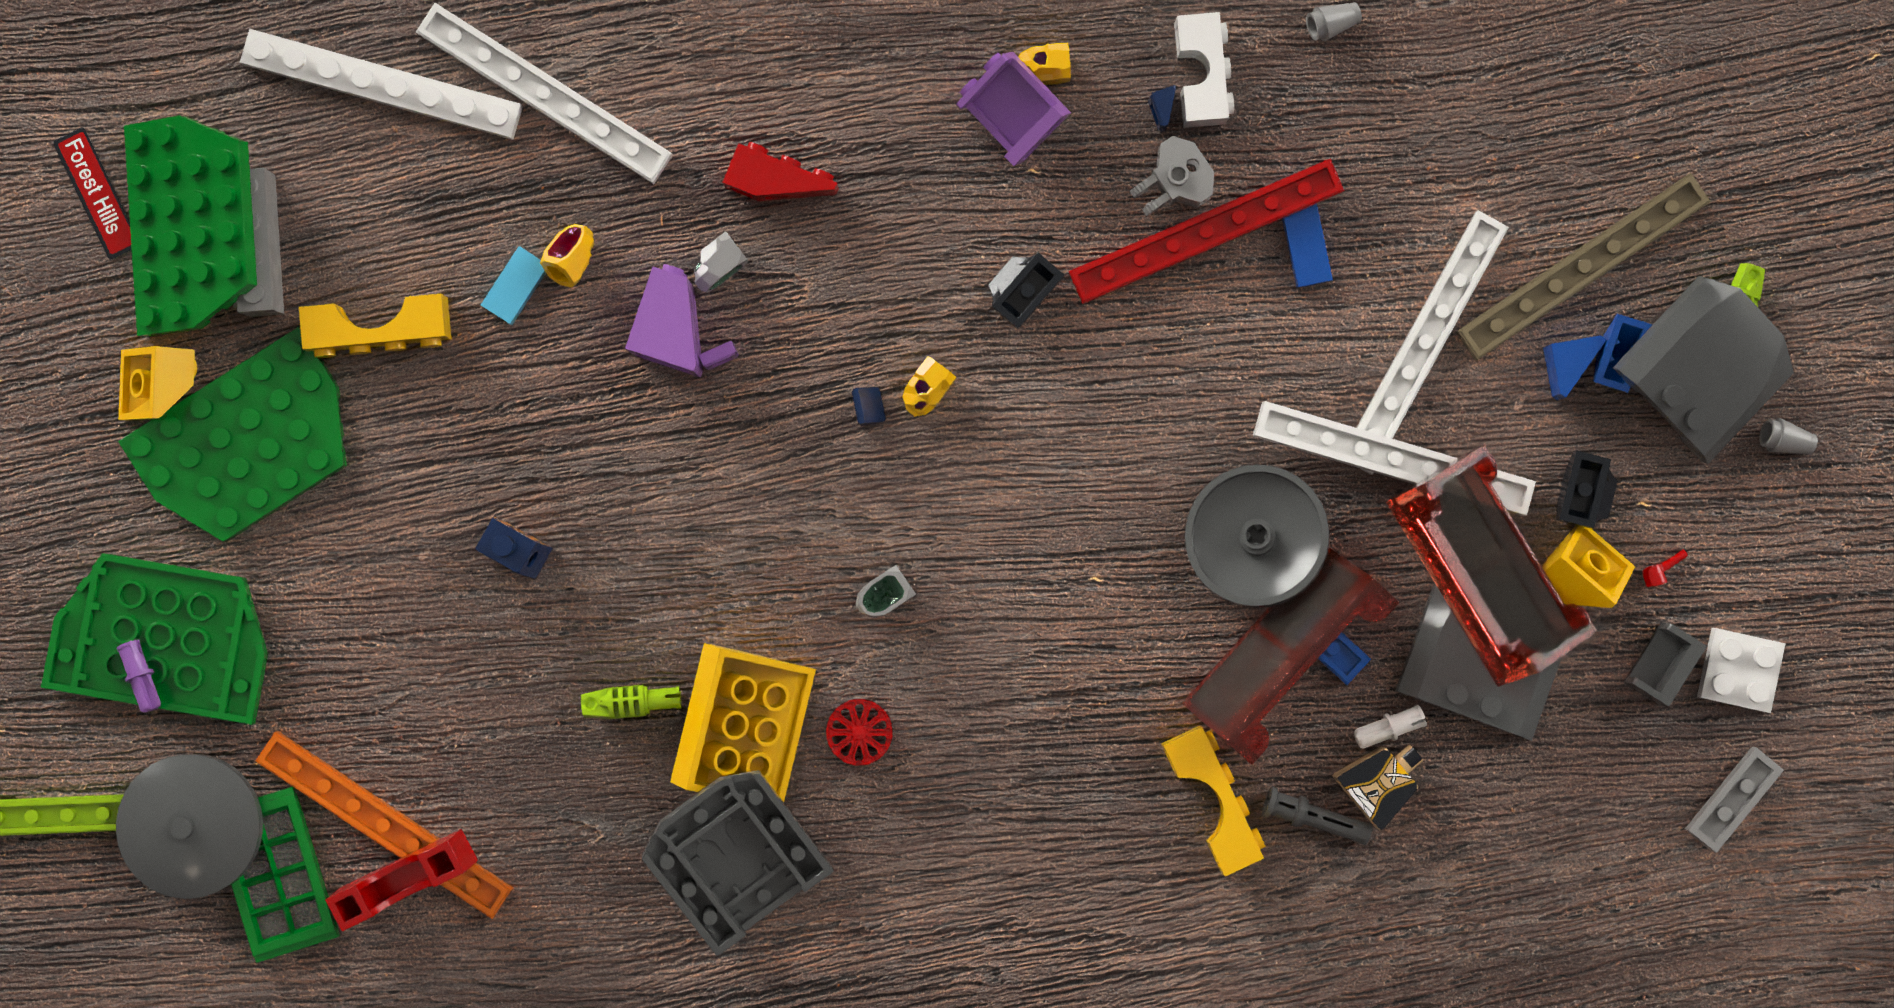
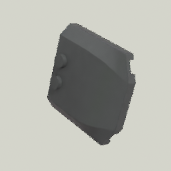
(1708, 364)
(1451, 675)
(733, 857)

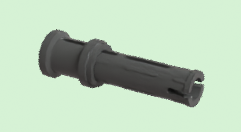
(1300, 812)

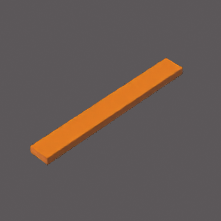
(373, 817)

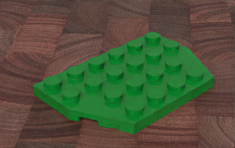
(187, 223)
(244, 441)
(192, 629)

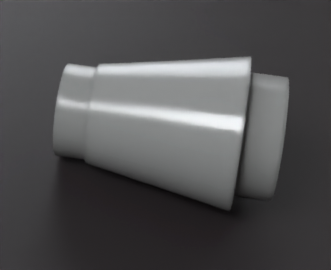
(1331, 20)
(1786, 437)

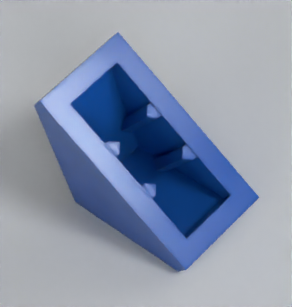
(1620, 339)
(1568, 361)

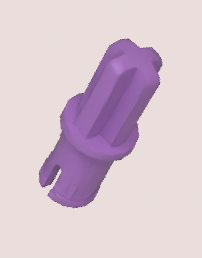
(139, 675)

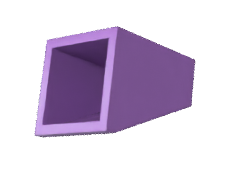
(667, 322)

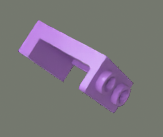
(1013, 106)

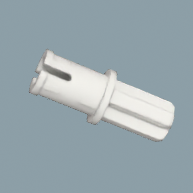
(1390, 727)

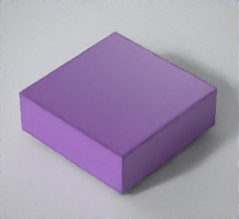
(719, 355)

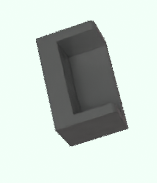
(1665, 664)

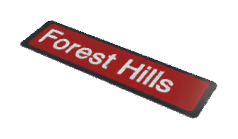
(95, 192)

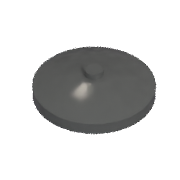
(1257, 536)
(189, 826)

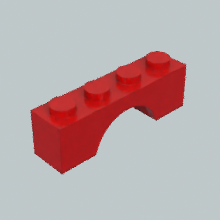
(401, 878)

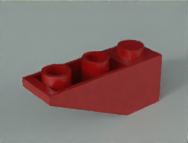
(769, 178)

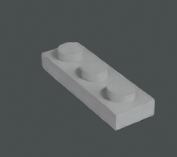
(1734, 799)

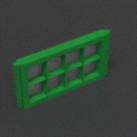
(284, 887)

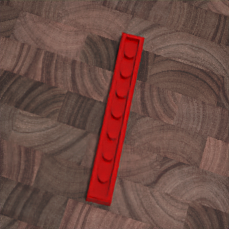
(1206, 231)

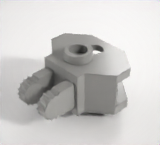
(1175, 179)

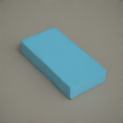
(514, 286)

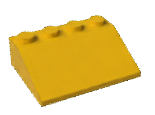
(742, 719)

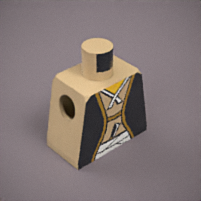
(1380, 783)

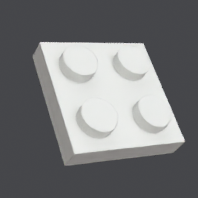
(1741, 670)

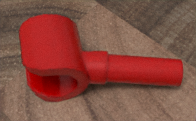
(1655, 575)

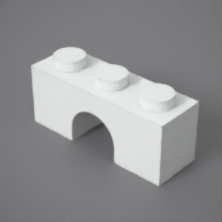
(1203, 39)

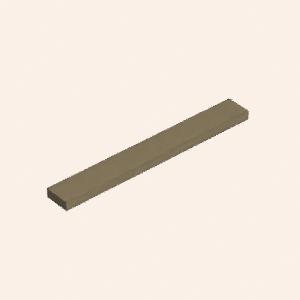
(1583, 266)

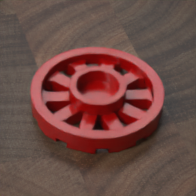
(859, 732)

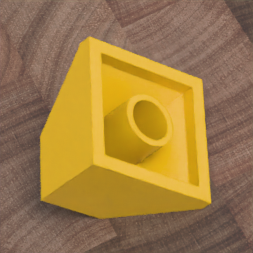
(153, 380)
(1587, 570)

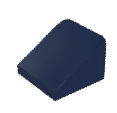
(1161, 106)
(868, 405)

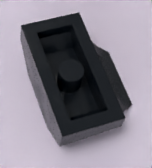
(1023, 287)
(1586, 490)

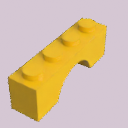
(420, 320)
(1232, 841)

